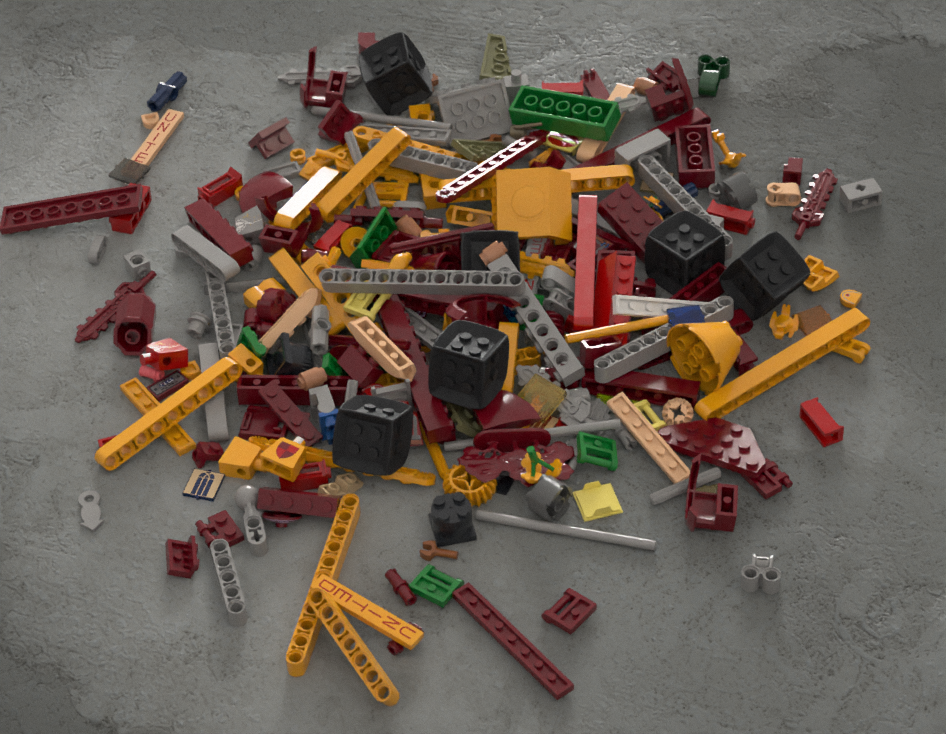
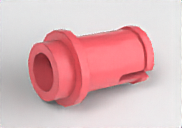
(150, 372)

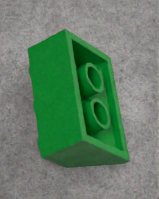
(375, 235)

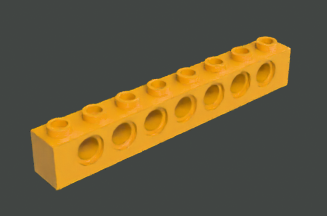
(428, 183)

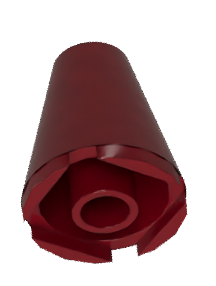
(440, 261)

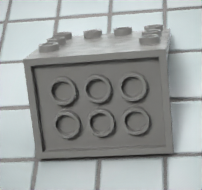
(474, 109)

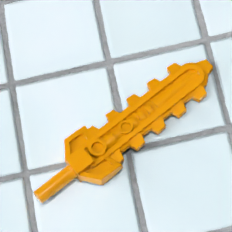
(344, 162)
(535, 266)

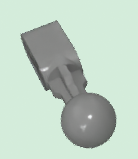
(247, 499)

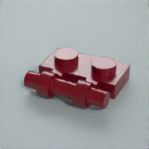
(766, 483)
(223, 526)

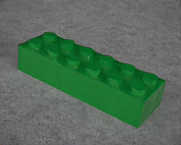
(565, 113)

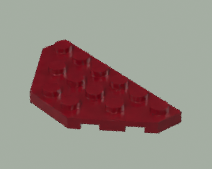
(717, 443)

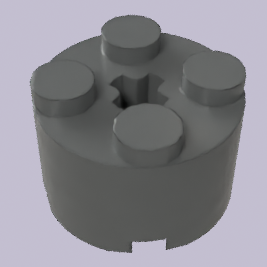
(737, 192)
(549, 498)

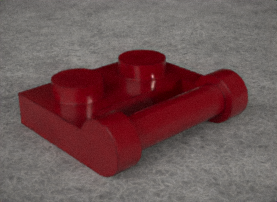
(573, 614)

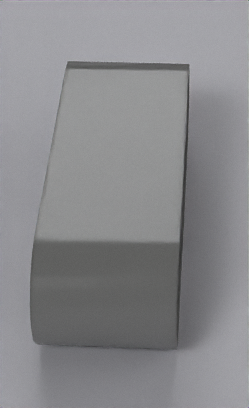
(556, 278)

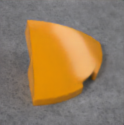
(820, 275)

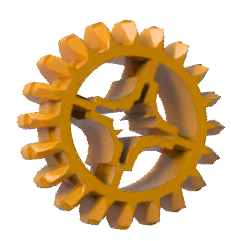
(457, 481)

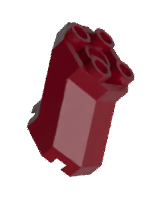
(134, 324)

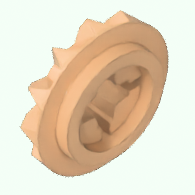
(674, 404)

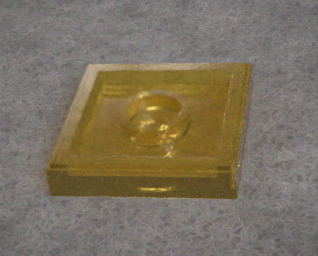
(542, 395)

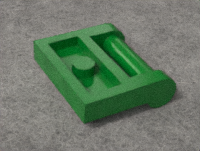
(250, 341)
(596, 446)
(433, 589)

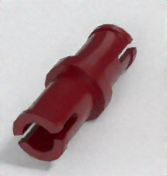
(400, 587)

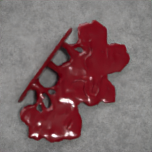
(515, 444)

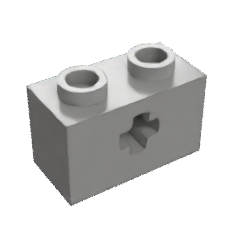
(860, 195)

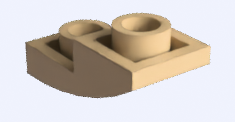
(343, 485)

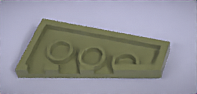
(495, 58)
(477, 150)
(464, 418)

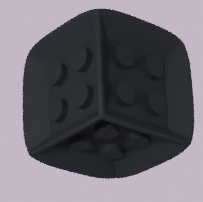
(395, 74)
(475, 241)
(682, 250)
(764, 275)
(468, 364)
(372, 435)

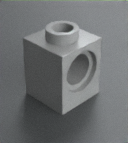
(137, 264)

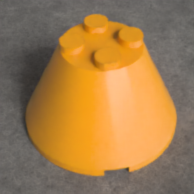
(704, 352)

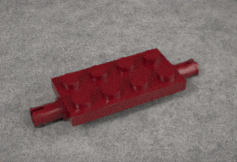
(362, 214)

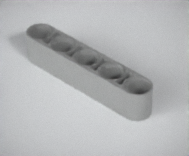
(205, 253)
(228, 582)

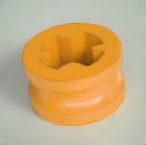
(298, 155)

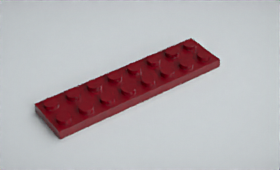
(71, 209)

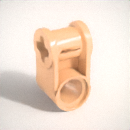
(785, 194)

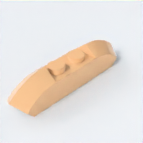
(292, 317)
(382, 348)

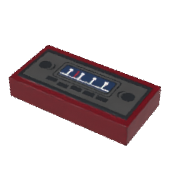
(168, 385)

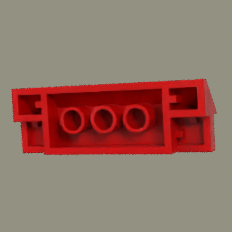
(614, 277)

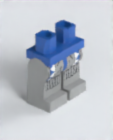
(324, 409)

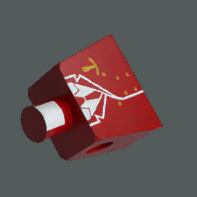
(165, 355)

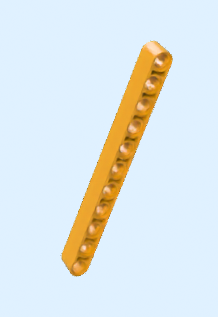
(581, 181)
(782, 365)
(330, 564)

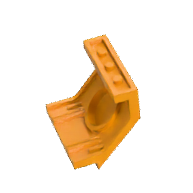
(533, 203)

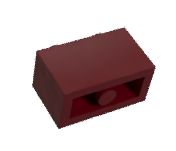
(360, 365)

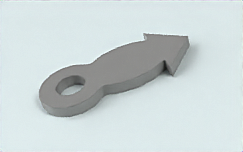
(90, 510)

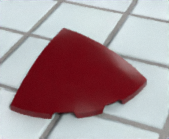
(267, 183)
(506, 412)

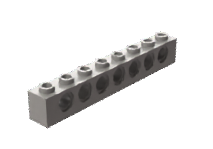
(572, 369)

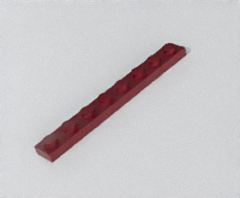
(513, 641)

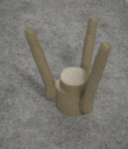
(520, 131)

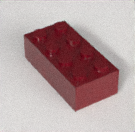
(694, 155)
(629, 217)

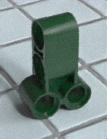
(711, 73)

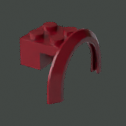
(320, 91)
(677, 103)
(275, 238)
(474, 307)
(708, 509)

